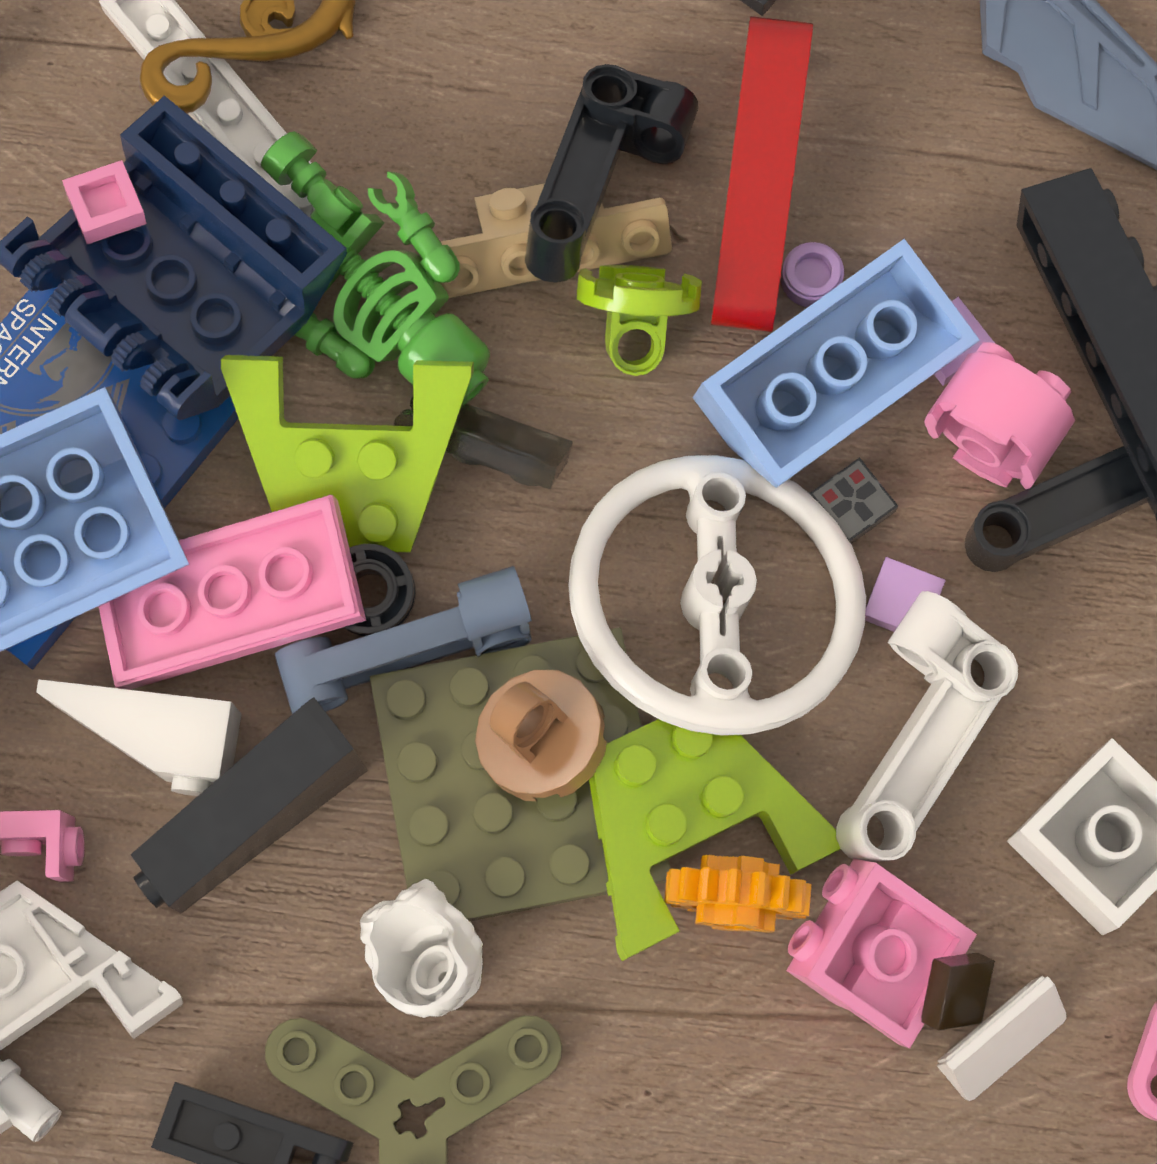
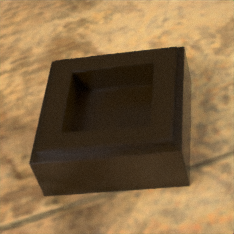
(957, 991)

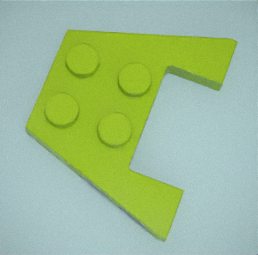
(373, 471)
(674, 790)

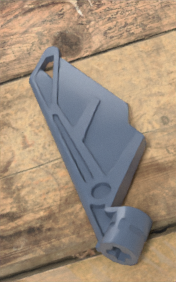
(1078, 68)

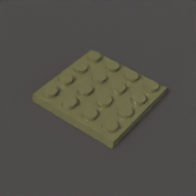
(452, 818)

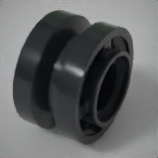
(401, 591)

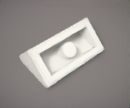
(1003, 1038)

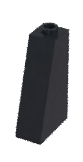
(247, 808)

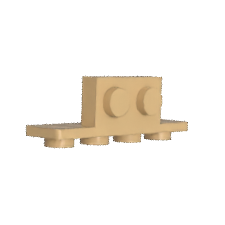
(498, 253)

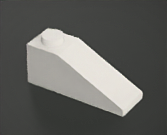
(171, 735)

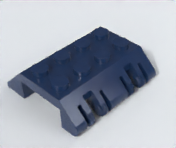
(205, 278)

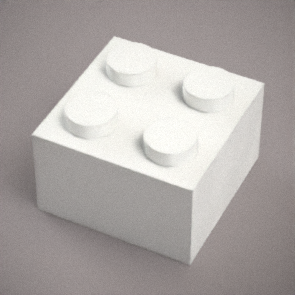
(1097, 838)

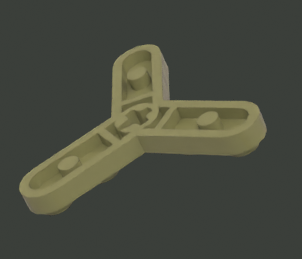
(372, 1091)

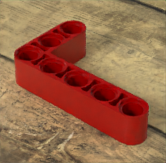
(762, 173)

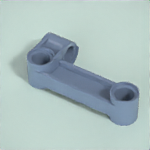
(488, 618)

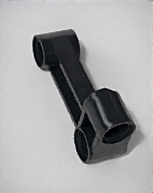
(611, 115)
(1057, 510)

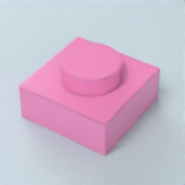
(104, 202)

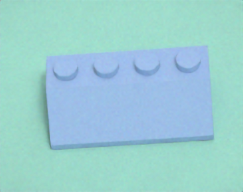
(835, 365)

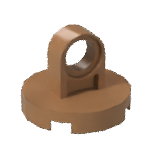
(541, 735)

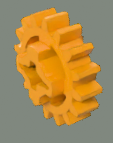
(737, 893)

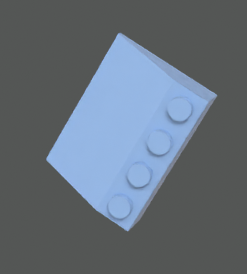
(76, 518)

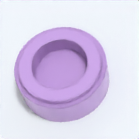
(811, 273)

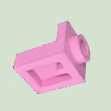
(26, 831)

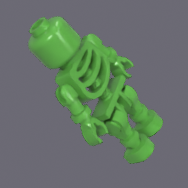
(407, 322)

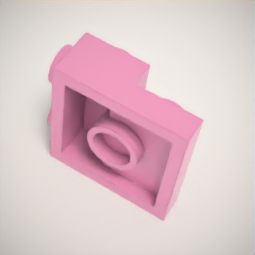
(875, 948)

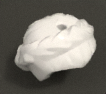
(422, 951)

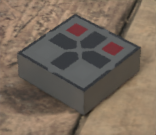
(855, 500)

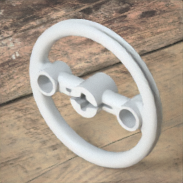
(711, 707)

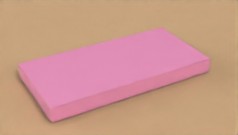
(238, 596)

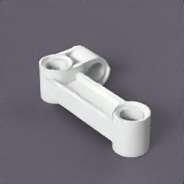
(941, 645)

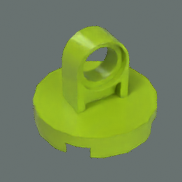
(637, 300)

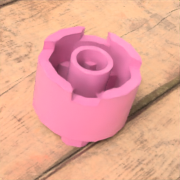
(1002, 416)

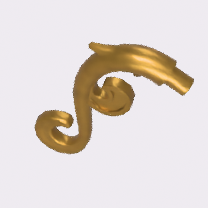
(260, 44)

